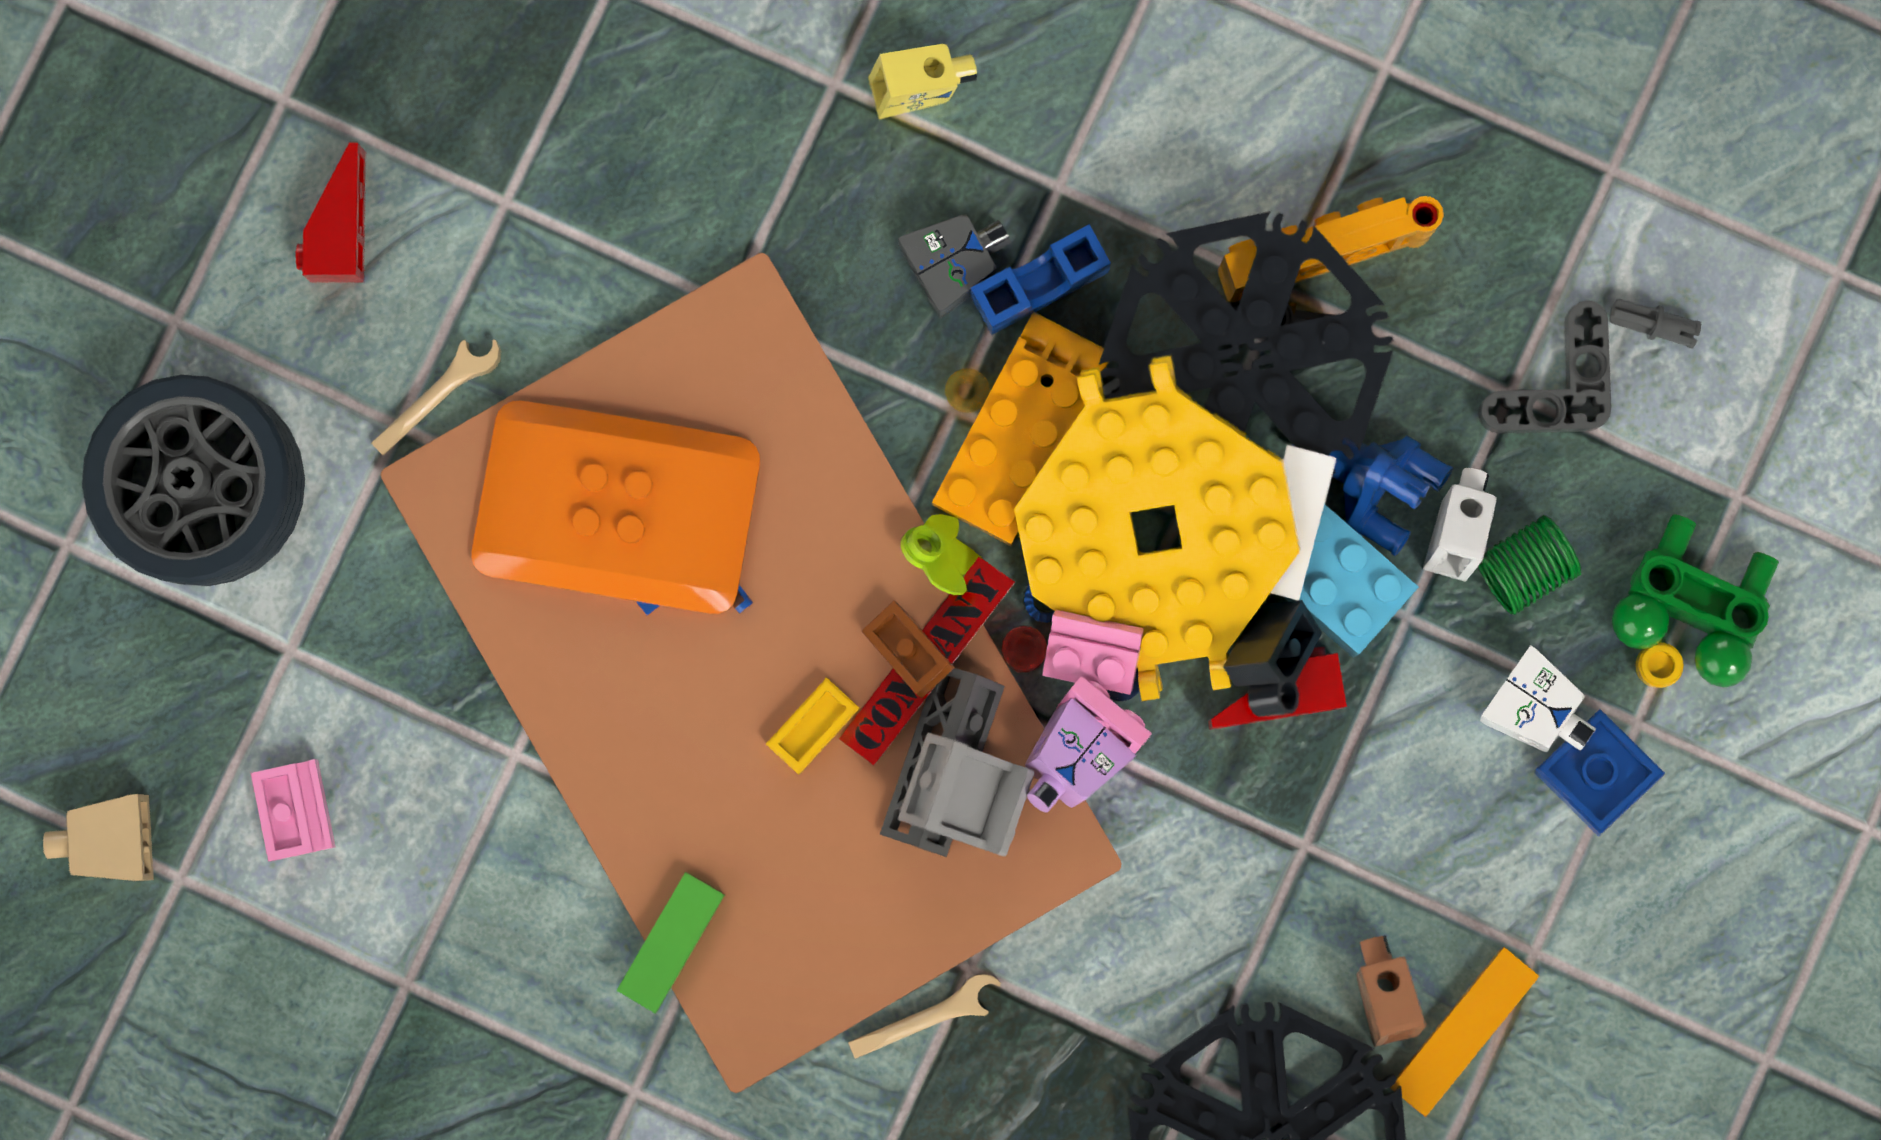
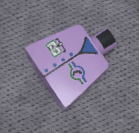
(1073, 758)

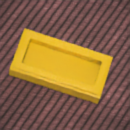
(812, 726)

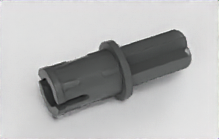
(1655, 322)

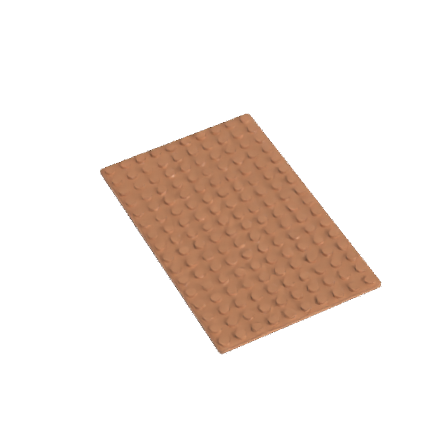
(670, 712)

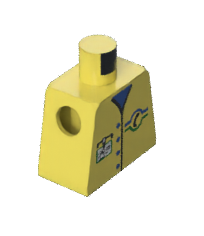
(917, 78)

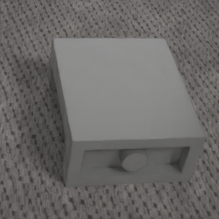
(966, 794)

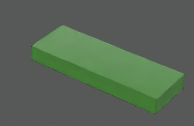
(670, 942)

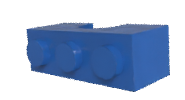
(1054, 274)

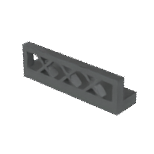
(965, 720)

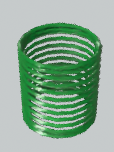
(1511, 597)

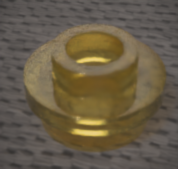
(962, 377)

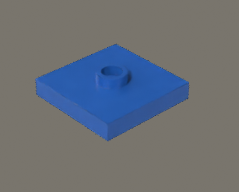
(1601, 777)

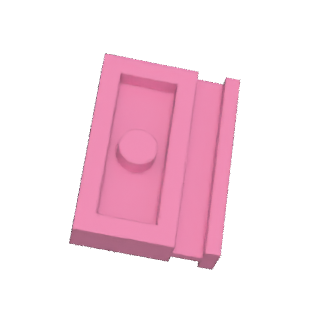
(1093, 650)
(1122, 723)
(293, 810)

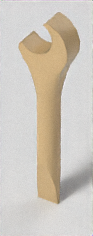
(462, 369)
(961, 1003)

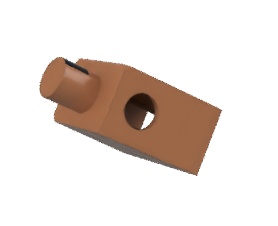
(1389, 1014)

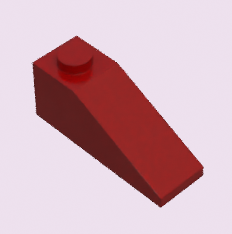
(336, 229)
(1318, 687)

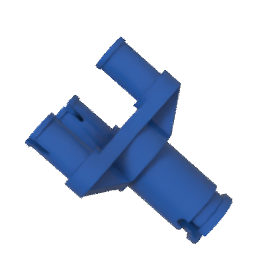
(1391, 467)

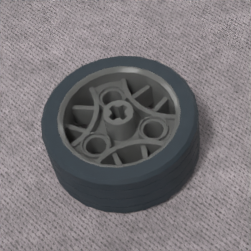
(192, 481)

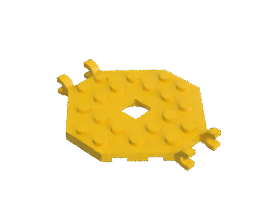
(1145, 456)

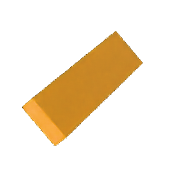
(1464, 1031)

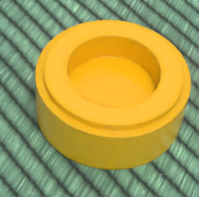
(1659, 665)

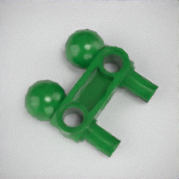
(1697, 600)

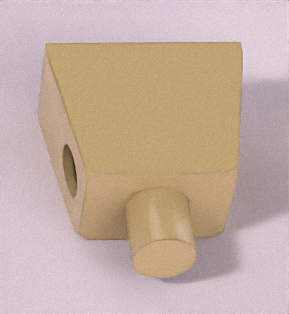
(106, 840)

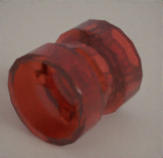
(1019, 653)

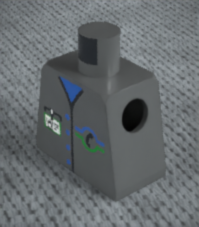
(952, 259)

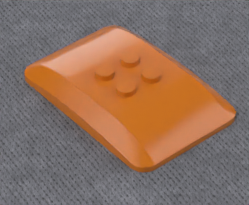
(616, 507)

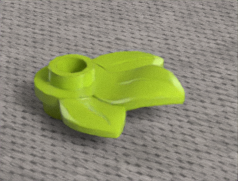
(939, 553)

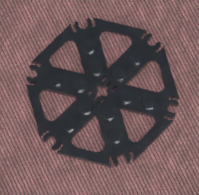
(1257, 316)
(1265, 1085)

